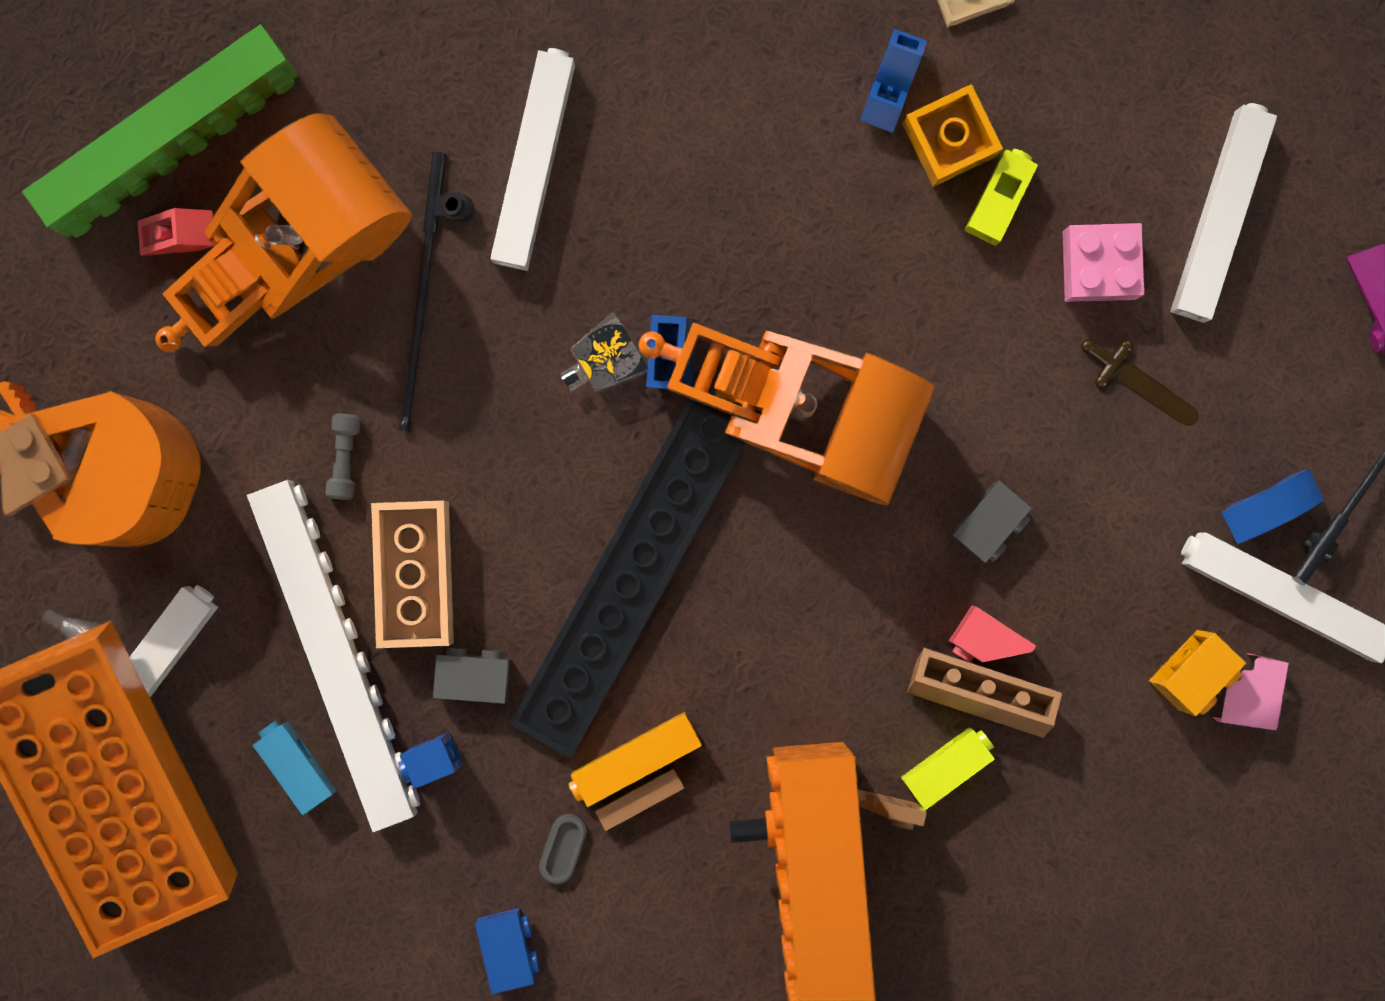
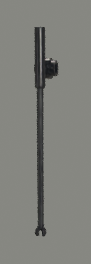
(454, 207)
(1322, 543)

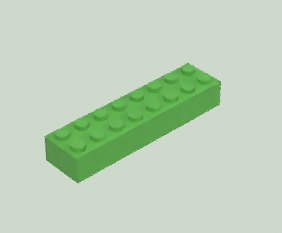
(162, 134)

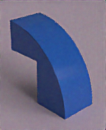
(893, 80)
(1273, 506)

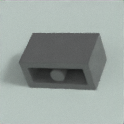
(991, 522)
(472, 677)

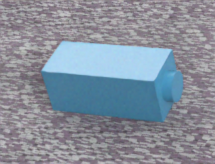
(294, 766)

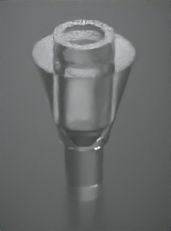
(68, 626)

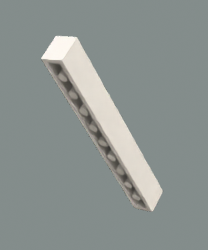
(332, 653)

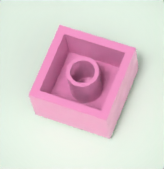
(1103, 262)

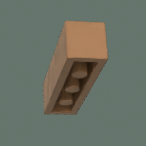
(639, 798)

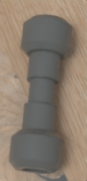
(345, 428)

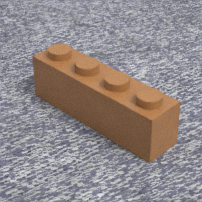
(984, 693)

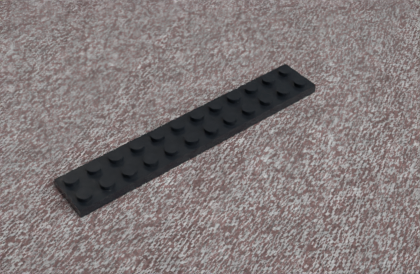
(630, 577)

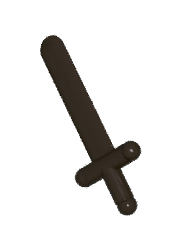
(1117, 366)

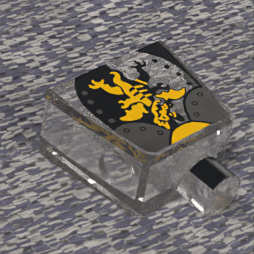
(605, 358)

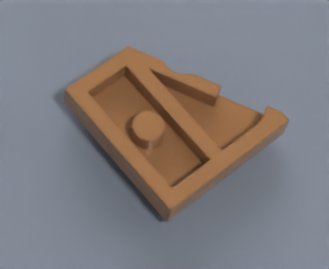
(28, 465)
(899, 811)

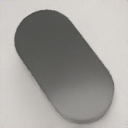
(562, 848)

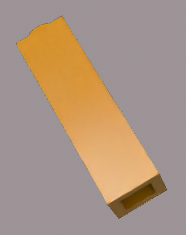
(634, 760)

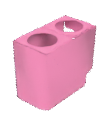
(1257, 696)

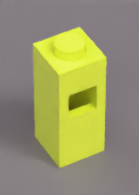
(1001, 196)
(949, 767)

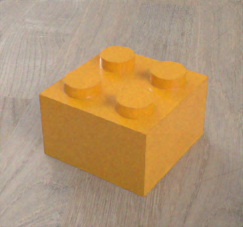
(952, 135)
(1198, 673)

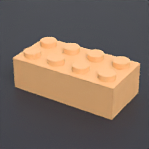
(412, 574)

